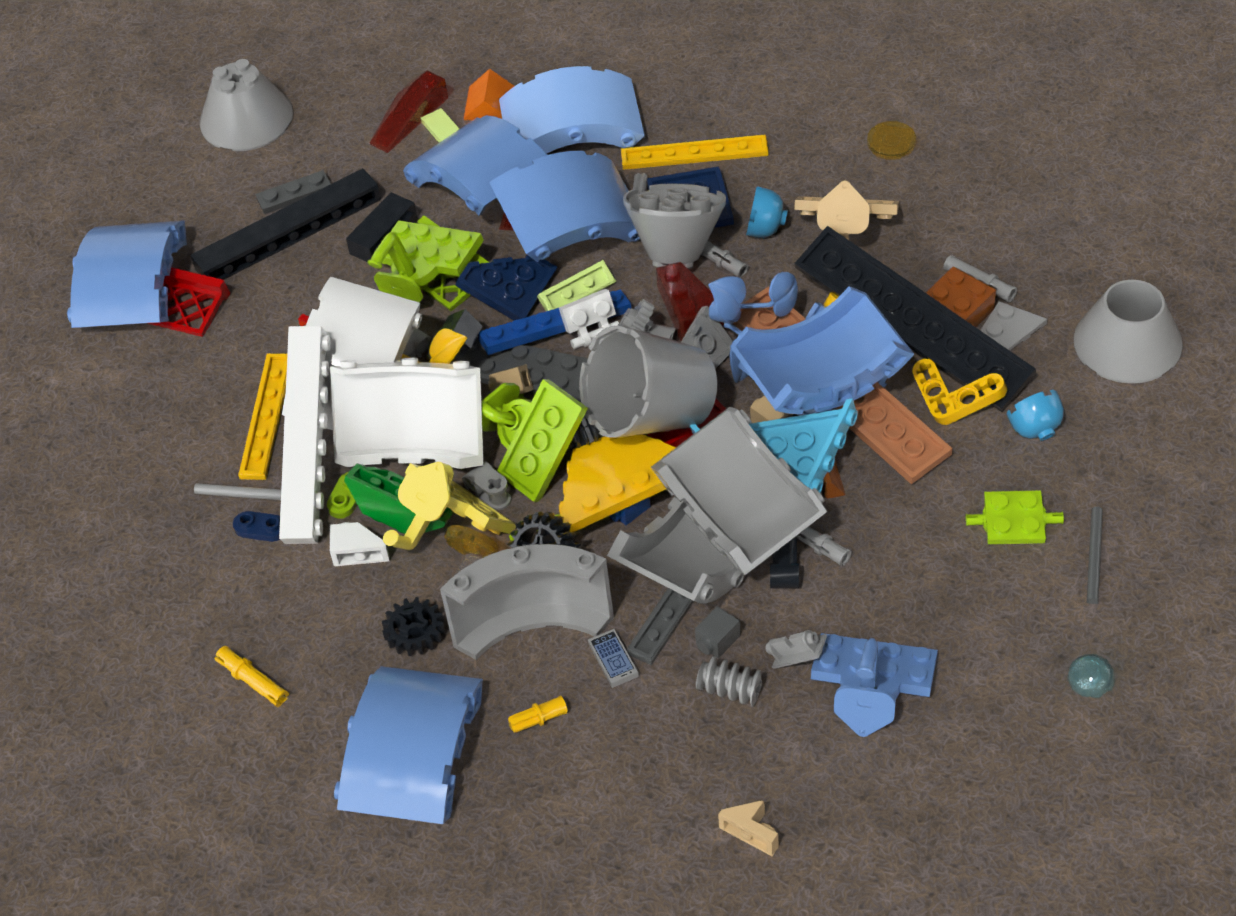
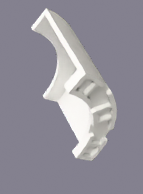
(362, 326)
(407, 413)

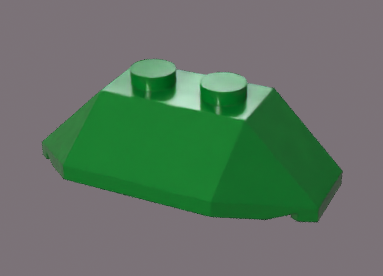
(377, 497)

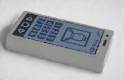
(613, 658)

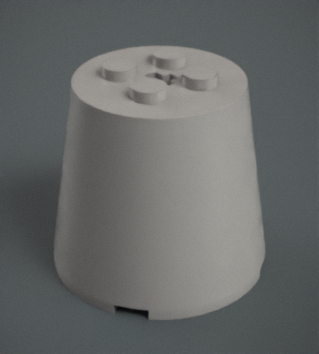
(645, 383)

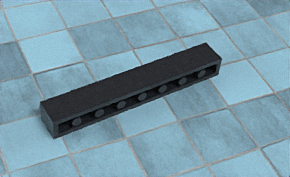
(287, 226)

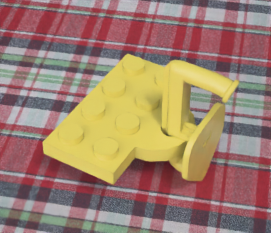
(428, 492)

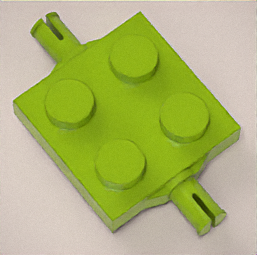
(1014, 517)

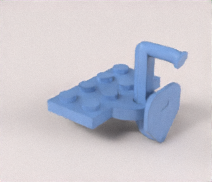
(872, 678)

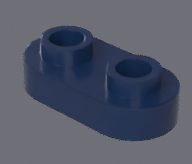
(258, 526)

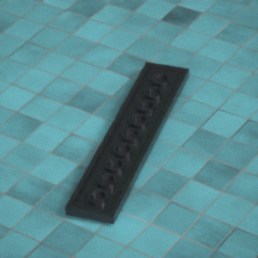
(916, 316)

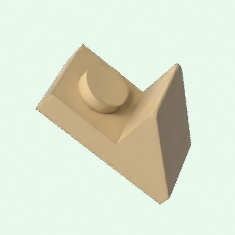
(744, 824)

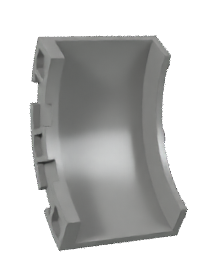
(738, 490)
(677, 557)
(524, 592)

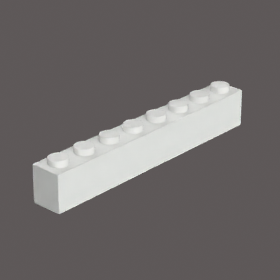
(303, 435)

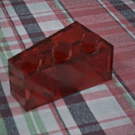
(682, 295)

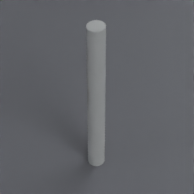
(237, 491)

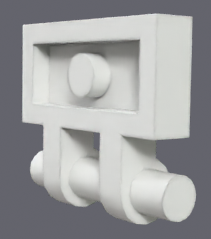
(586, 312)

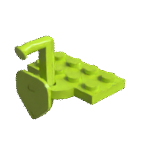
(419, 255)
(539, 433)

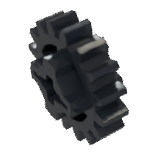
(413, 626)

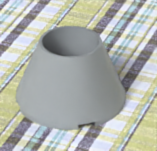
(1129, 334)

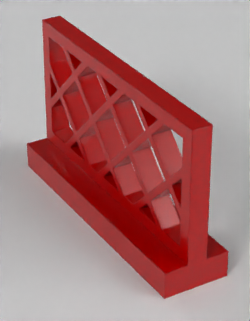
(195, 284)

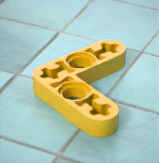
(953, 400)

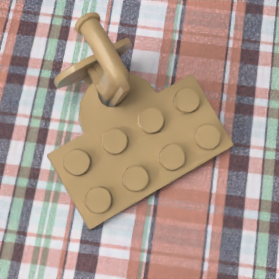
(845, 209)

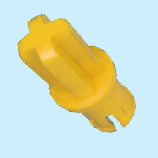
(537, 714)

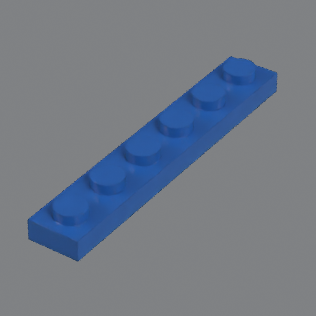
(536, 327)

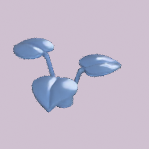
(731, 291)

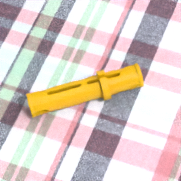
(242, 669)

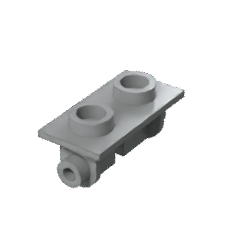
(796, 649)

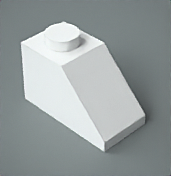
(355, 545)

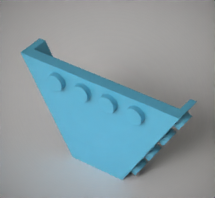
(807, 441)

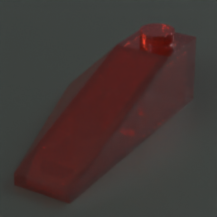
(411, 103)

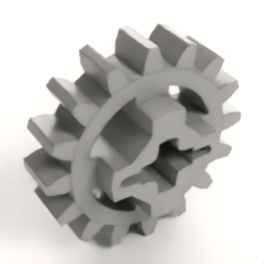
(638, 317)

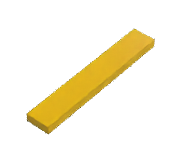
(694, 152)
(265, 419)

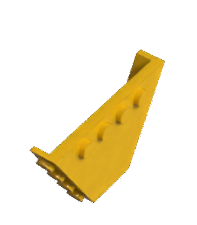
(610, 477)

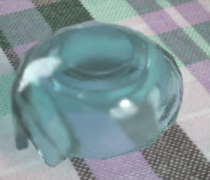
(1091, 676)

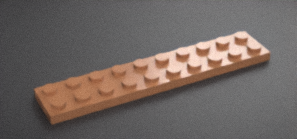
(881, 418)

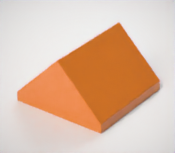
(485, 95)

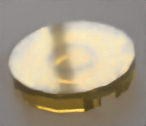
(891, 140)
(469, 540)

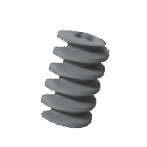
(729, 681)

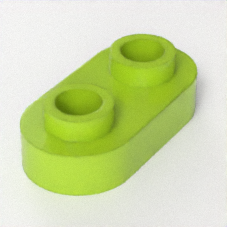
(341, 494)

